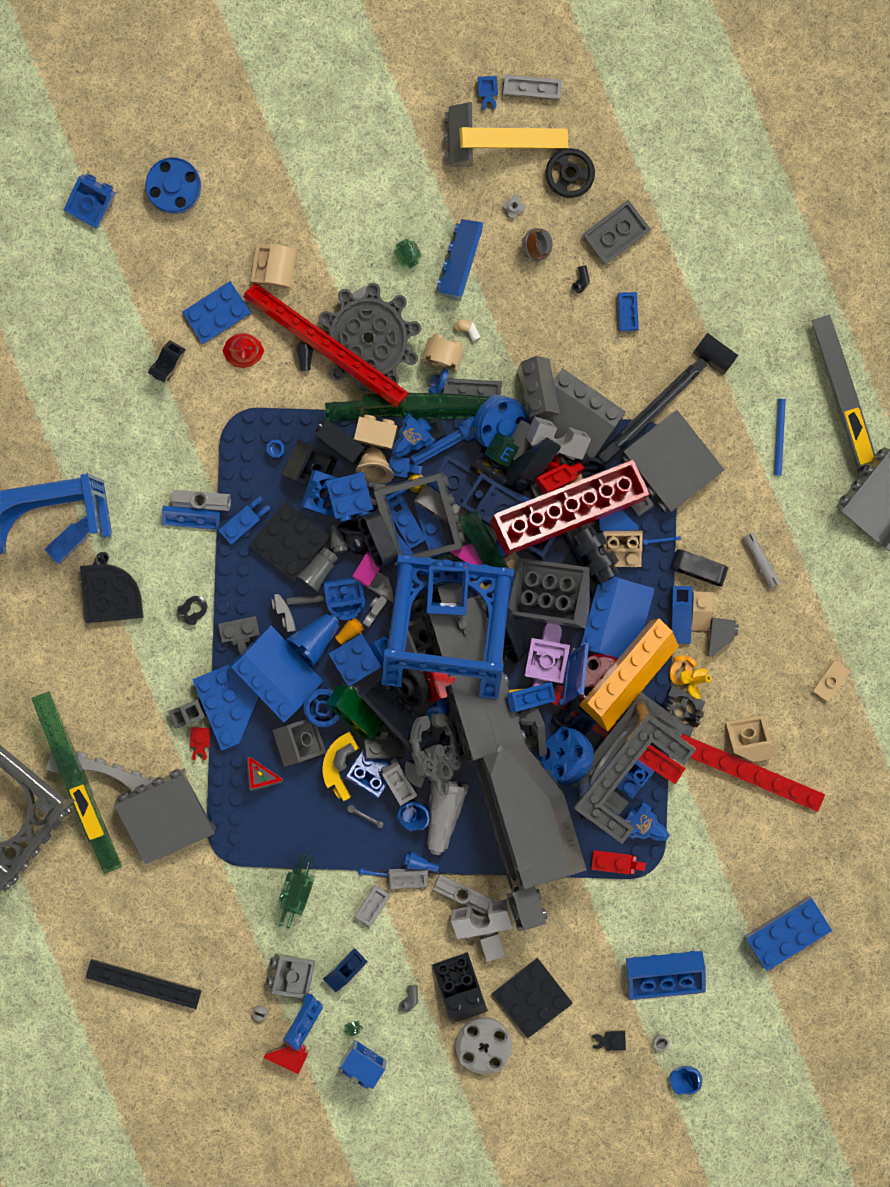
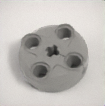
(483, 1045)

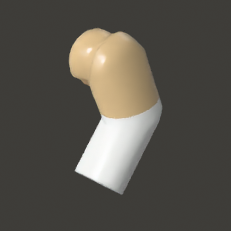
(467, 326)

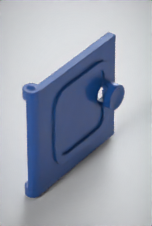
(574, 674)

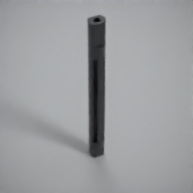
(651, 410)

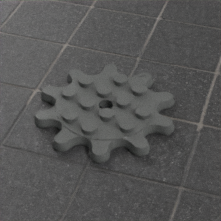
(380, 319)

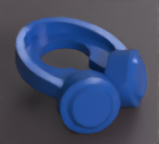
(438, 381)

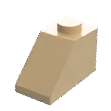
(702, 610)

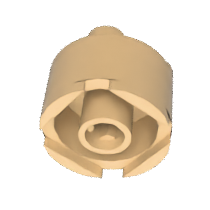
(443, 353)

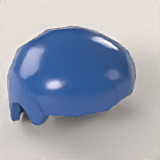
(441, 706)

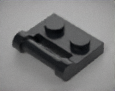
(581, 721)

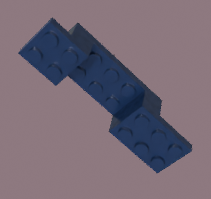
(488, 498)

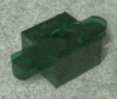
(297, 891)

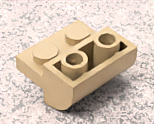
(273, 265)
(626, 546)

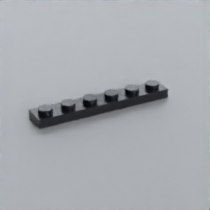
(143, 984)

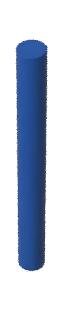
(779, 437)

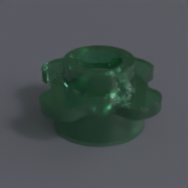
(353, 1028)

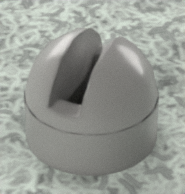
(261, 1009)
(661, 1045)

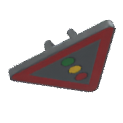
(260, 776)

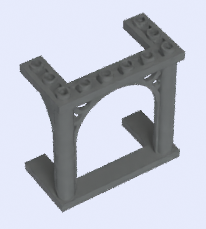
(616, 755)

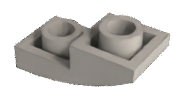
(281, 606)

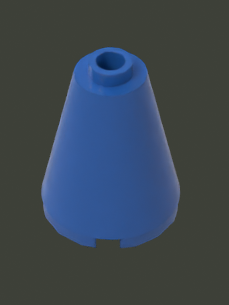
(314, 638)

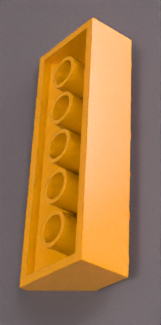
(630, 674)

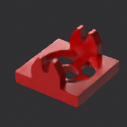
(437, 682)

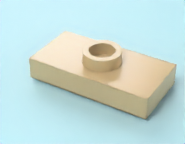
(831, 681)

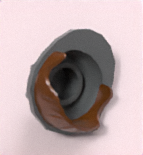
(537, 244)

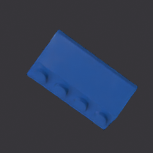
(461, 259)
(666, 975)

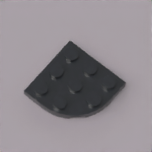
(110, 594)

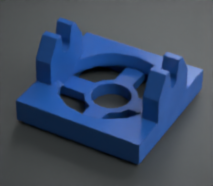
(313, 490)

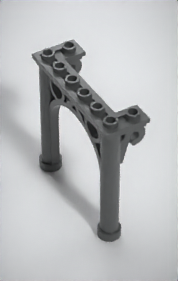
(48, 801)

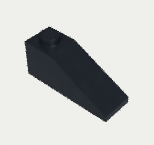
(531, 464)

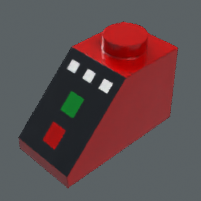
(288, 1057)

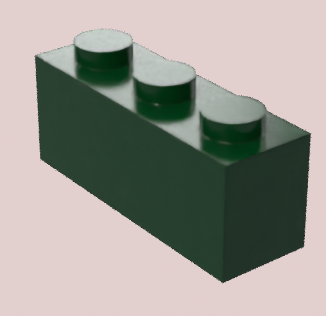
(354, 711)

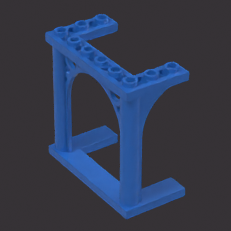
(20, 500)
(492, 668)

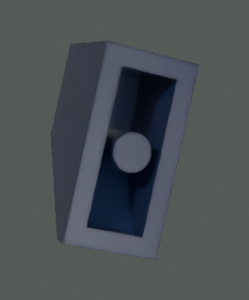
(345, 970)

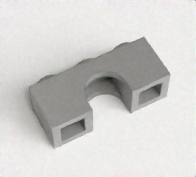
(572, 444)
(468, 924)

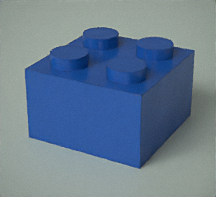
(355, 660)

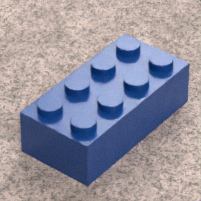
(788, 933)

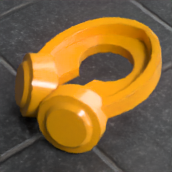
(689, 663)

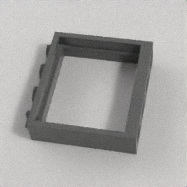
(448, 501)

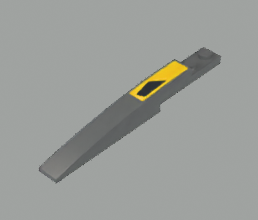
(844, 392)

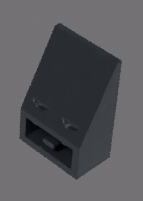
(459, 988)

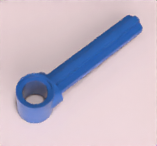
(463, 433)

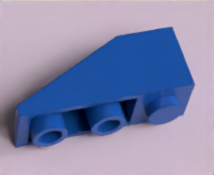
(682, 613)

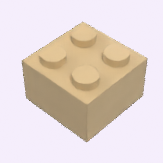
(376, 432)

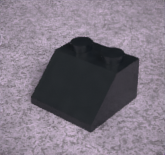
(304, 460)

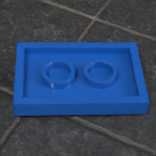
(216, 312)

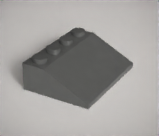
(584, 410)
(550, 593)

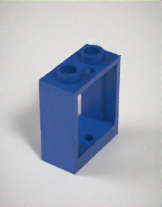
(447, 608)

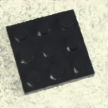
(289, 541)
(532, 997)

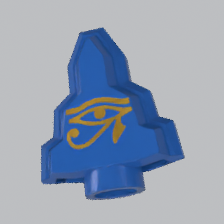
(412, 436)
(646, 824)

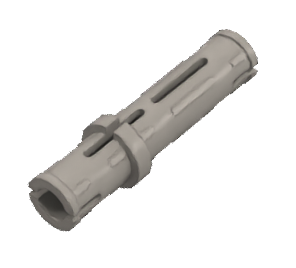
(761, 560)

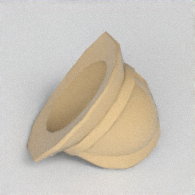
(374, 466)

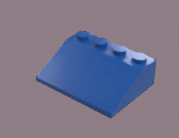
(616, 616)
(276, 673)

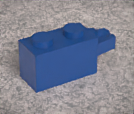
(68, 540)

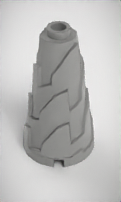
(444, 814)

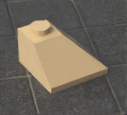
(750, 738)

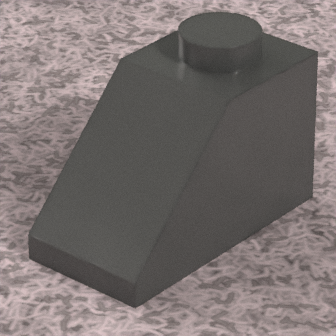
(721, 634)

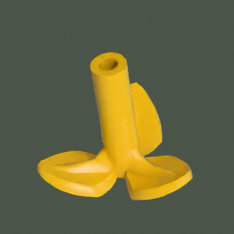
(698, 677)

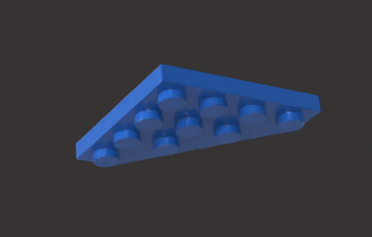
(227, 704)

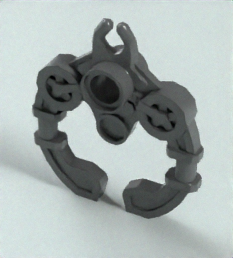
(440, 765)

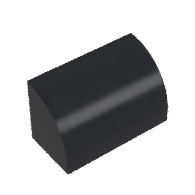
(715, 354)

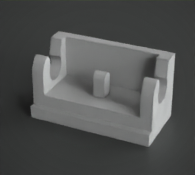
(398, 782)

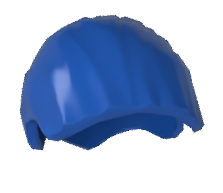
(413, 816)
(686, 1080)

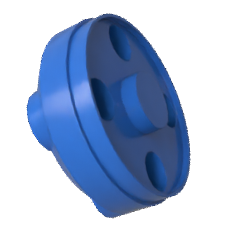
(173, 185)
(497, 416)
(567, 756)

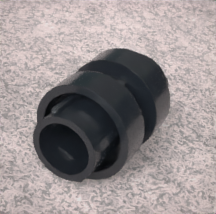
(592, 549)

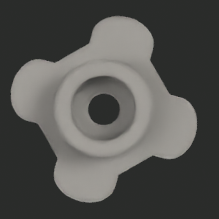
(513, 211)

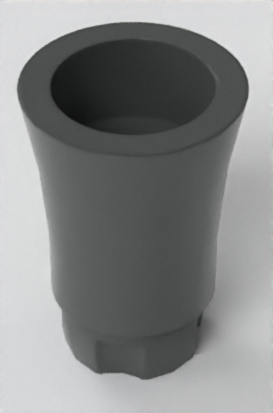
(318, 569)

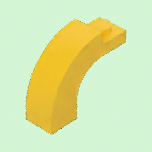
(330, 773)

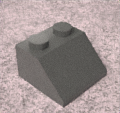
(298, 742)

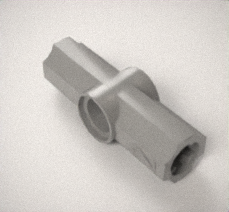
(212, 501)
(450, 888)

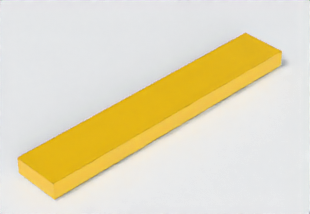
(514, 138)

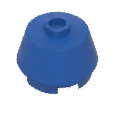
(317, 711)

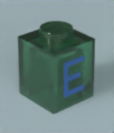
(502, 449)

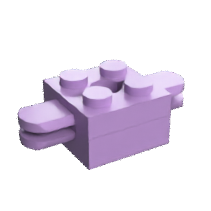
(547, 657)

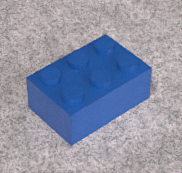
(363, 1065)

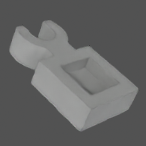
(376, 606)

